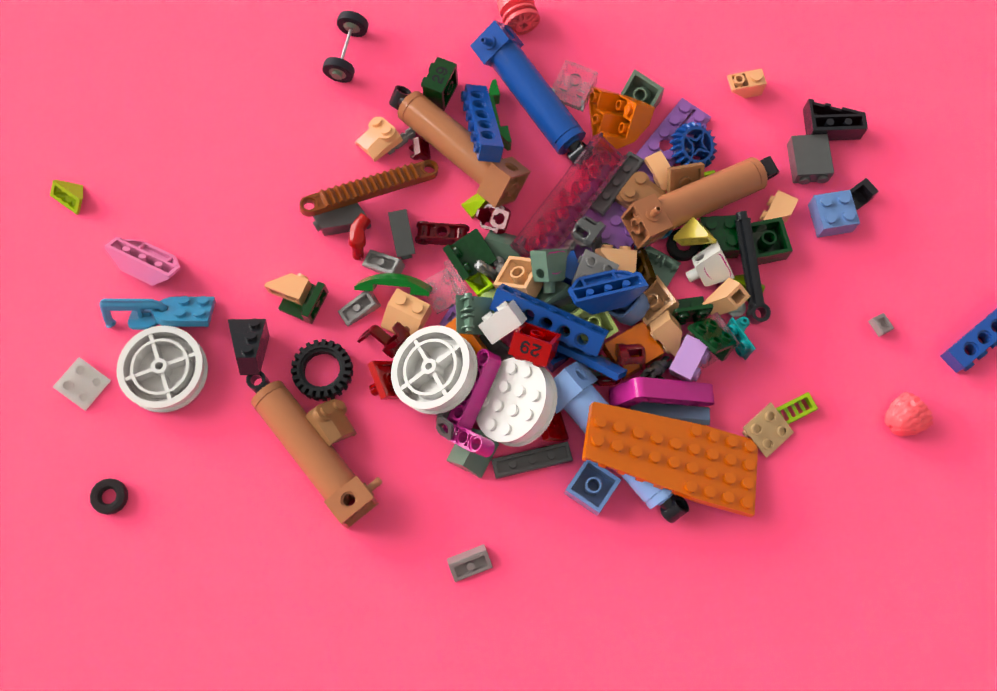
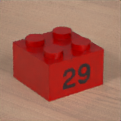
(534, 344)

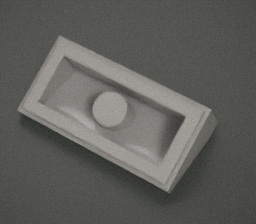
(469, 563)

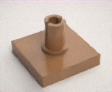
(684, 174)

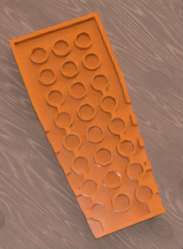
(675, 455)

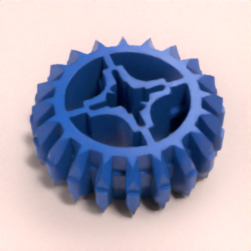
(687, 147)

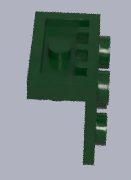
(467, 252)
(311, 305)
(692, 310)
(715, 338)

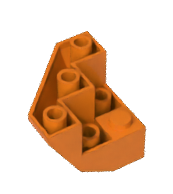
(618, 116)

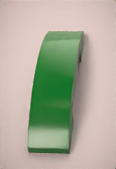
(504, 131)
(417, 286)

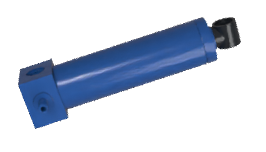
(502, 50)

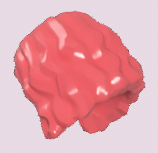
(908, 415)

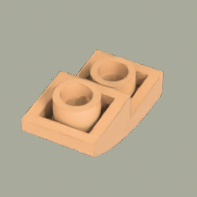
(658, 166)

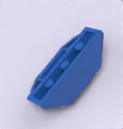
(607, 290)

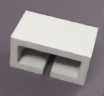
(502, 322)

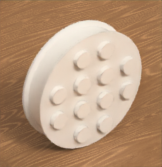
(162, 369)
(434, 370)
(518, 403)

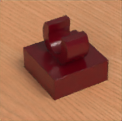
(420, 149)

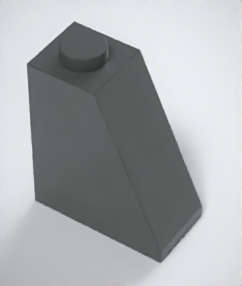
(337, 220)
(401, 234)

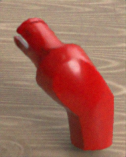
(357, 236)

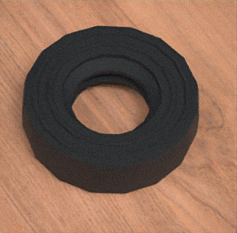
(678, 254)
(98, 490)

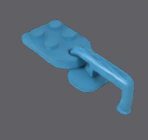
(170, 311)

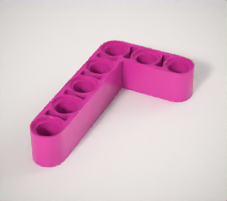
(661, 391)
(465, 413)

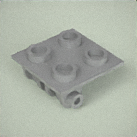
(593, 263)

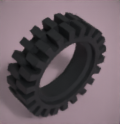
(307, 354)

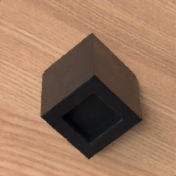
(863, 193)

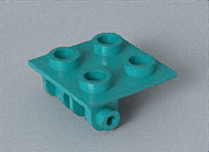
(738, 327)

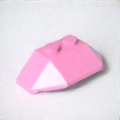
(142, 260)

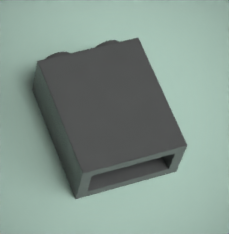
(810, 158)

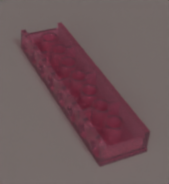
(570, 198)

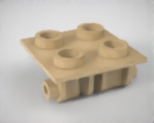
(768, 430)

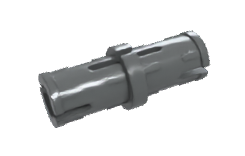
(658, 367)

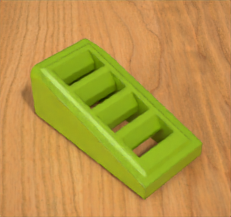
(810, 402)

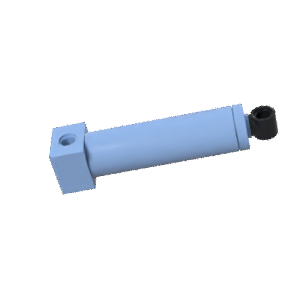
(575, 395)

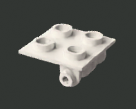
(81, 383)

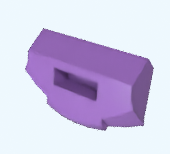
(449, 316)

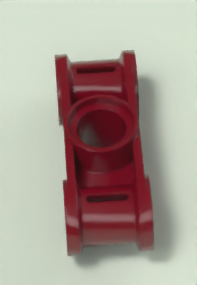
(429, 232)

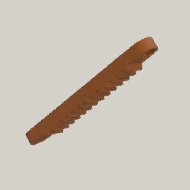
(368, 187)

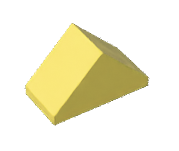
(694, 234)

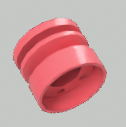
(519, 15)

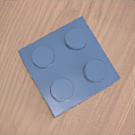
(833, 213)
(592, 486)

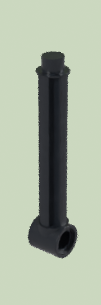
(750, 269)

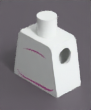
(710, 266)

